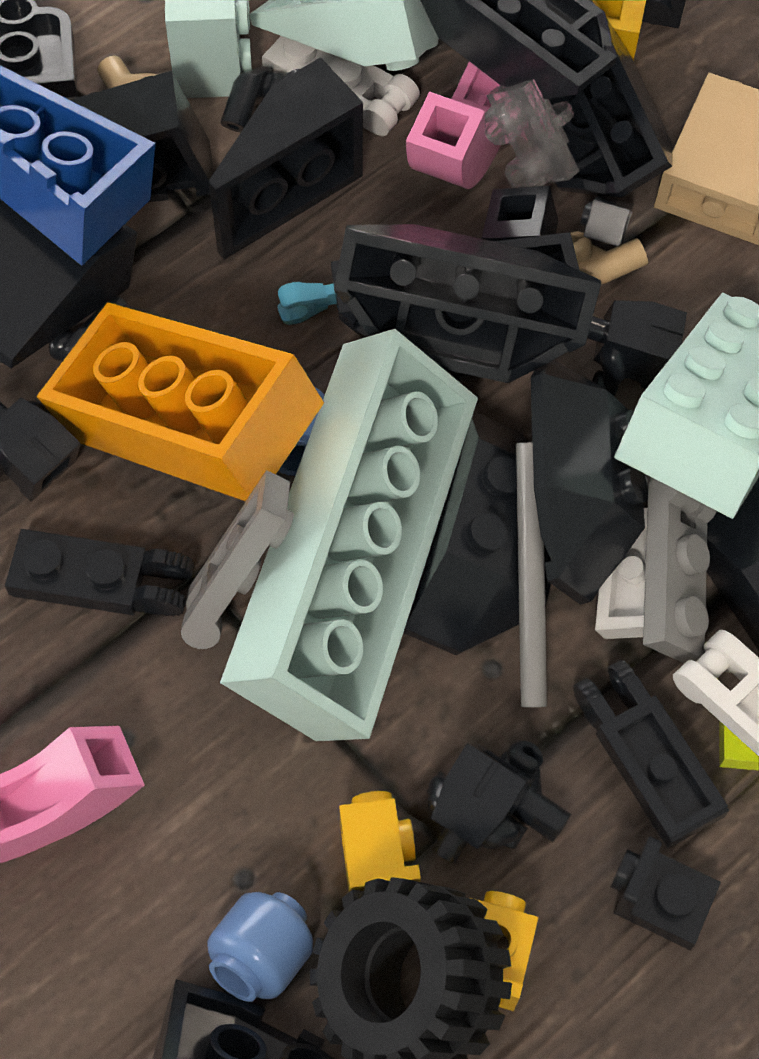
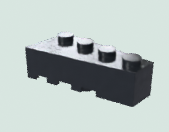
(162, 114)

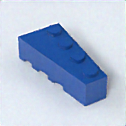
(69, 167)

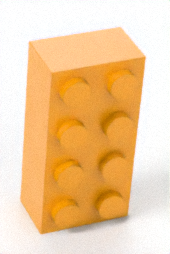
(182, 399)

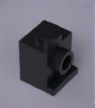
(520, 213)

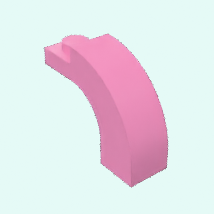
(450, 133)
(65, 788)

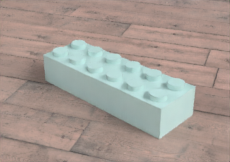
(358, 541)

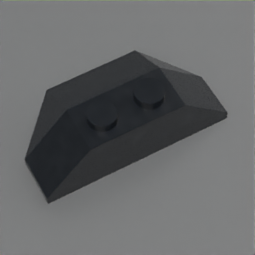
(515, 41)
(615, 131)
(465, 298)
(583, 495)
(472, 564)

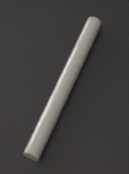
(531, 585)

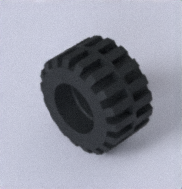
(364, 963)

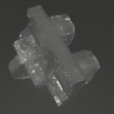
(535, 133)

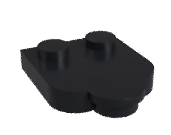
(38, 45)

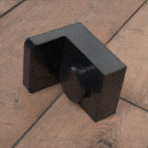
(663, 894)

